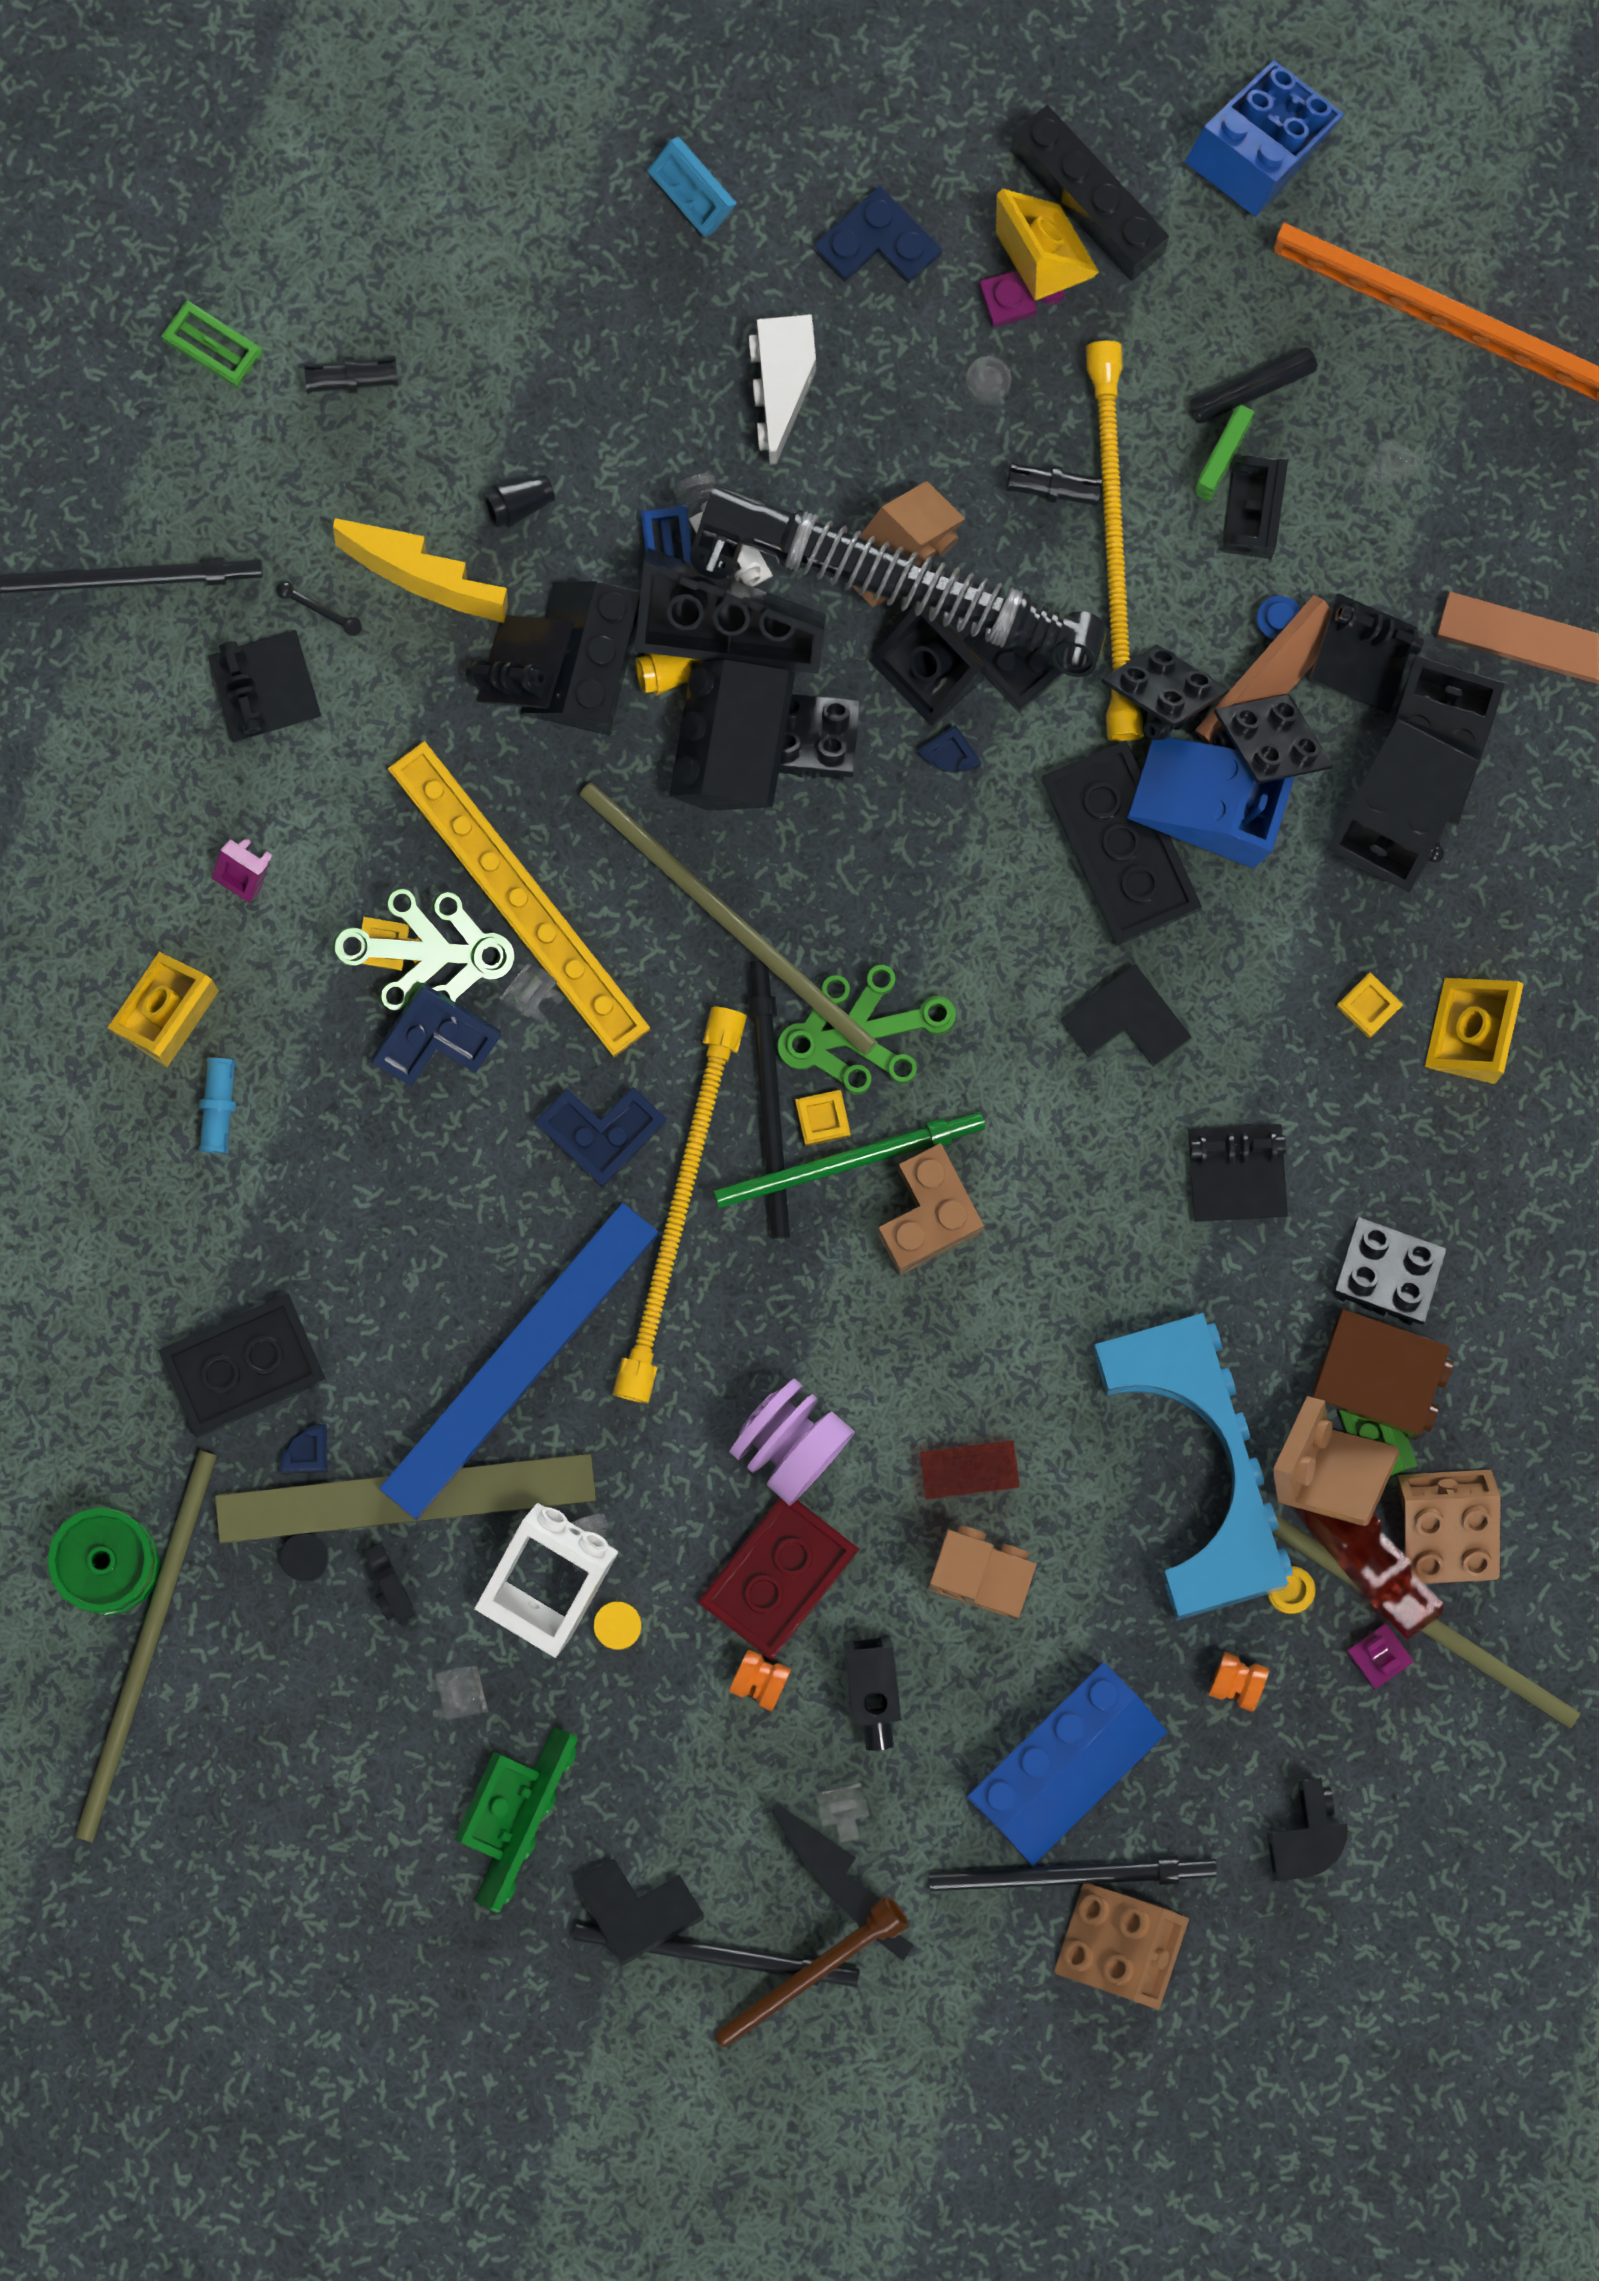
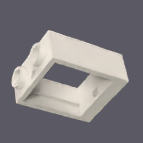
(524, 1613)

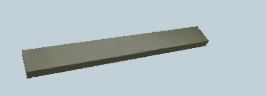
(363, 1505)

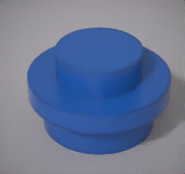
(1275, 615)

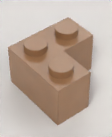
(919, 523)
(941, 1216)
(981, 1575)

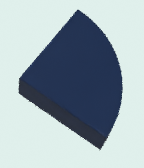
(950, 752)
(307, 1452)

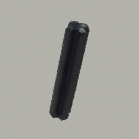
(1253, 385)

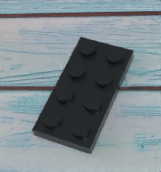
(1125, 863)

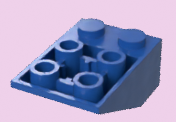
(1263, 137)
(1209, 800)

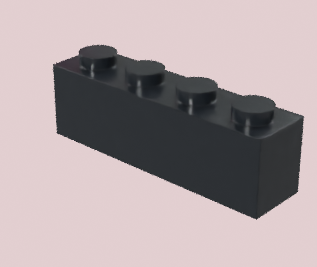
(1089, 192)

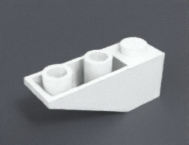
(787, 369)

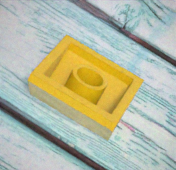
(1041, 243)
(164, 1008)
(1474, 1028)

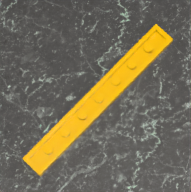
(519, 899)

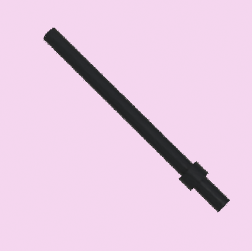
(213, 571)
(763, 1010)
(1166, 1870)
(729, 1956)

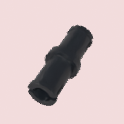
(350, 374)
(1054, 484)

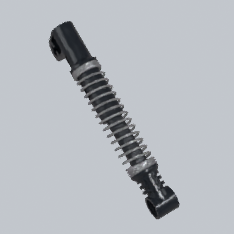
(802, 541)

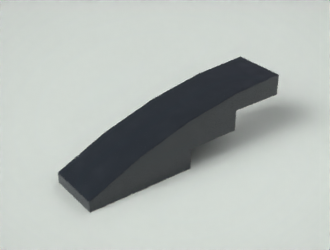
(829, 1866)

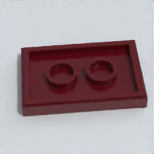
(778, 1576)

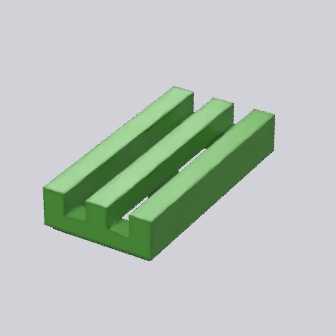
(243, 365)
(1224, 452)

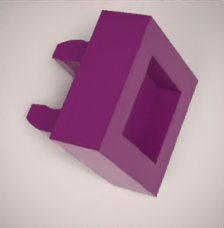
(240, 869)
(1380, 1656)

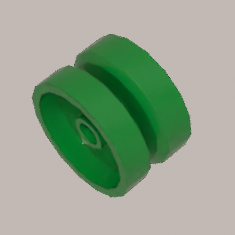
(132, 1565)

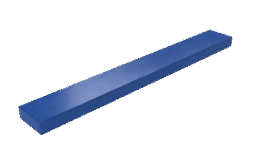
(519, 1361)

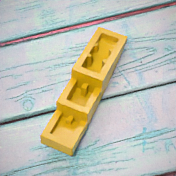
(404, 561)

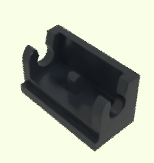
(1255, 506)

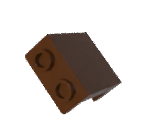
(1382, 1374)

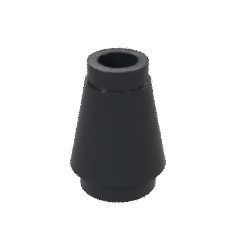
(517, 499)

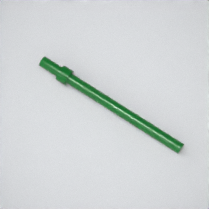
(933, 1134)

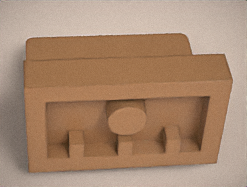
(1331, 1469)
(1451, 1525)
(1121, 1945)

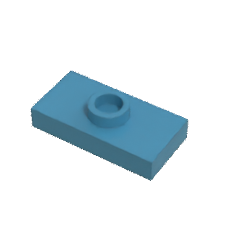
(691, 187)

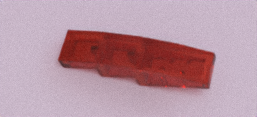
(1377, 1570)

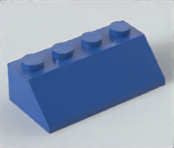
(1067, 1763)

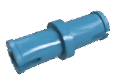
(217, 1105)

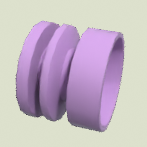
(791, 1441)

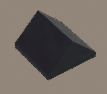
(929, 664)

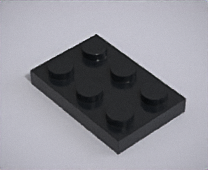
(242, 1365)

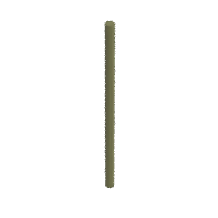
(728, 919)
(1443, 1634)
(145, 1646)

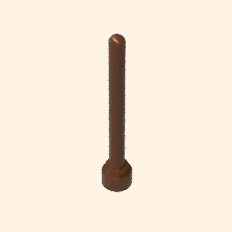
(884, 1921)

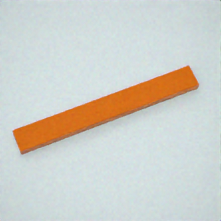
(1438, 310)

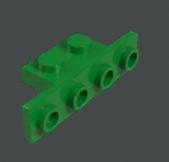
(509, 1811)

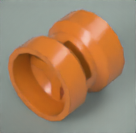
(760, 1680)
(1238, 1681)

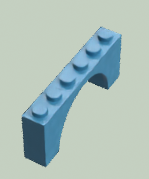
(1182, 1365)

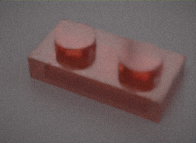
(969, 1470)

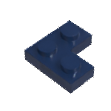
(880, 228)
(430, 1024)
(603, 1144)

